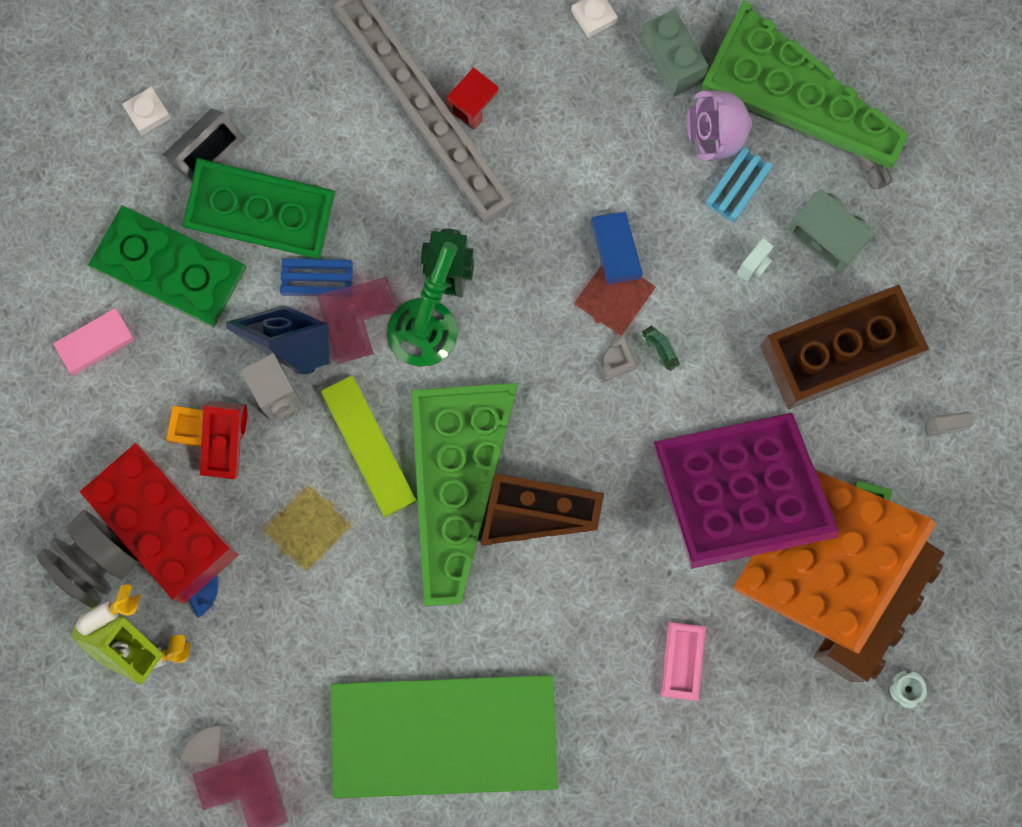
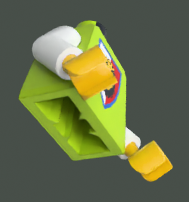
(119, 644)

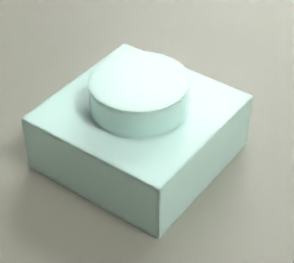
(757, 261)

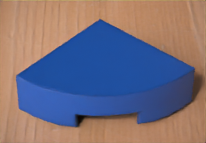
(202, 601)

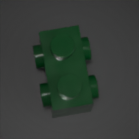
(462, 264)

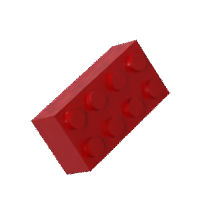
(159, 523)

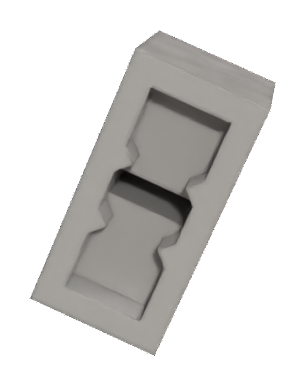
(272, 388)

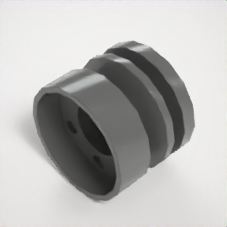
(86, 561)

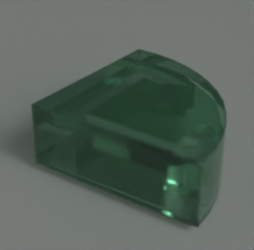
(663, 347)

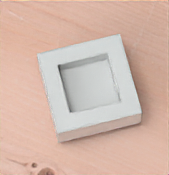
(594, 15)
(146, 111)

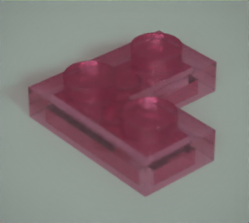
(346, 313)
(246, 779)

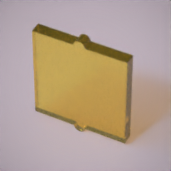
(308, 528)

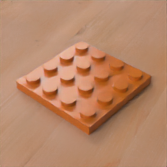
(843, 581)

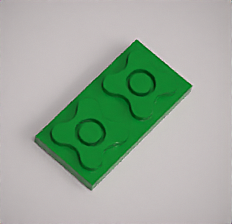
(259, 209)
(167, 266)

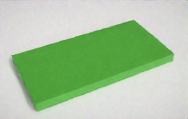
(443, 736)

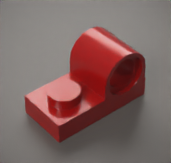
(221, 438)

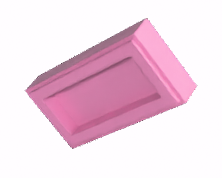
(94, 341)
(683, 661)

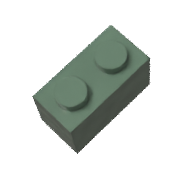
(674, 52)
(831, 230)

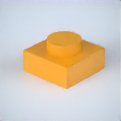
(185, 426)

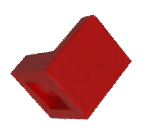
(471, 97)

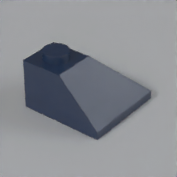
(289, 334)

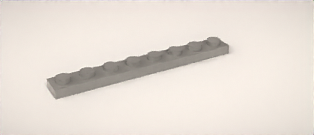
(425, 108)

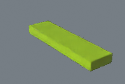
(368, 446)

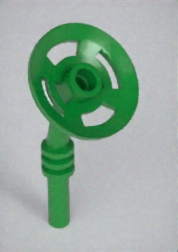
(424, 323)

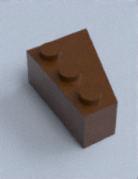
(538, 509)

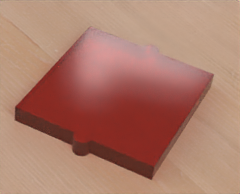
(614, 303)

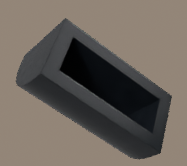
(208, 139)

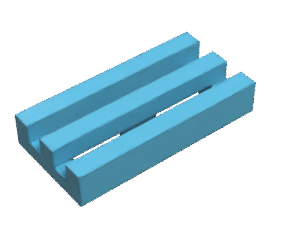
(754, 161)

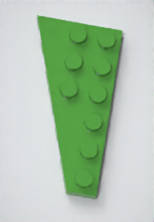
(799, 91)
(456, 458)

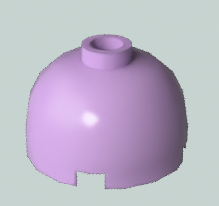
(718, 117)

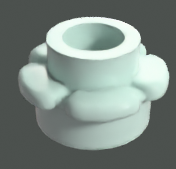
(918, 689)

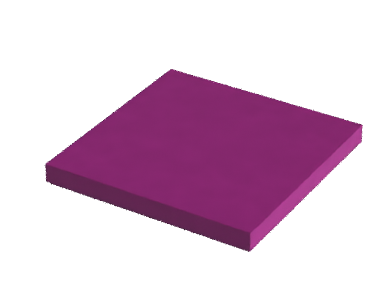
(744, 490)

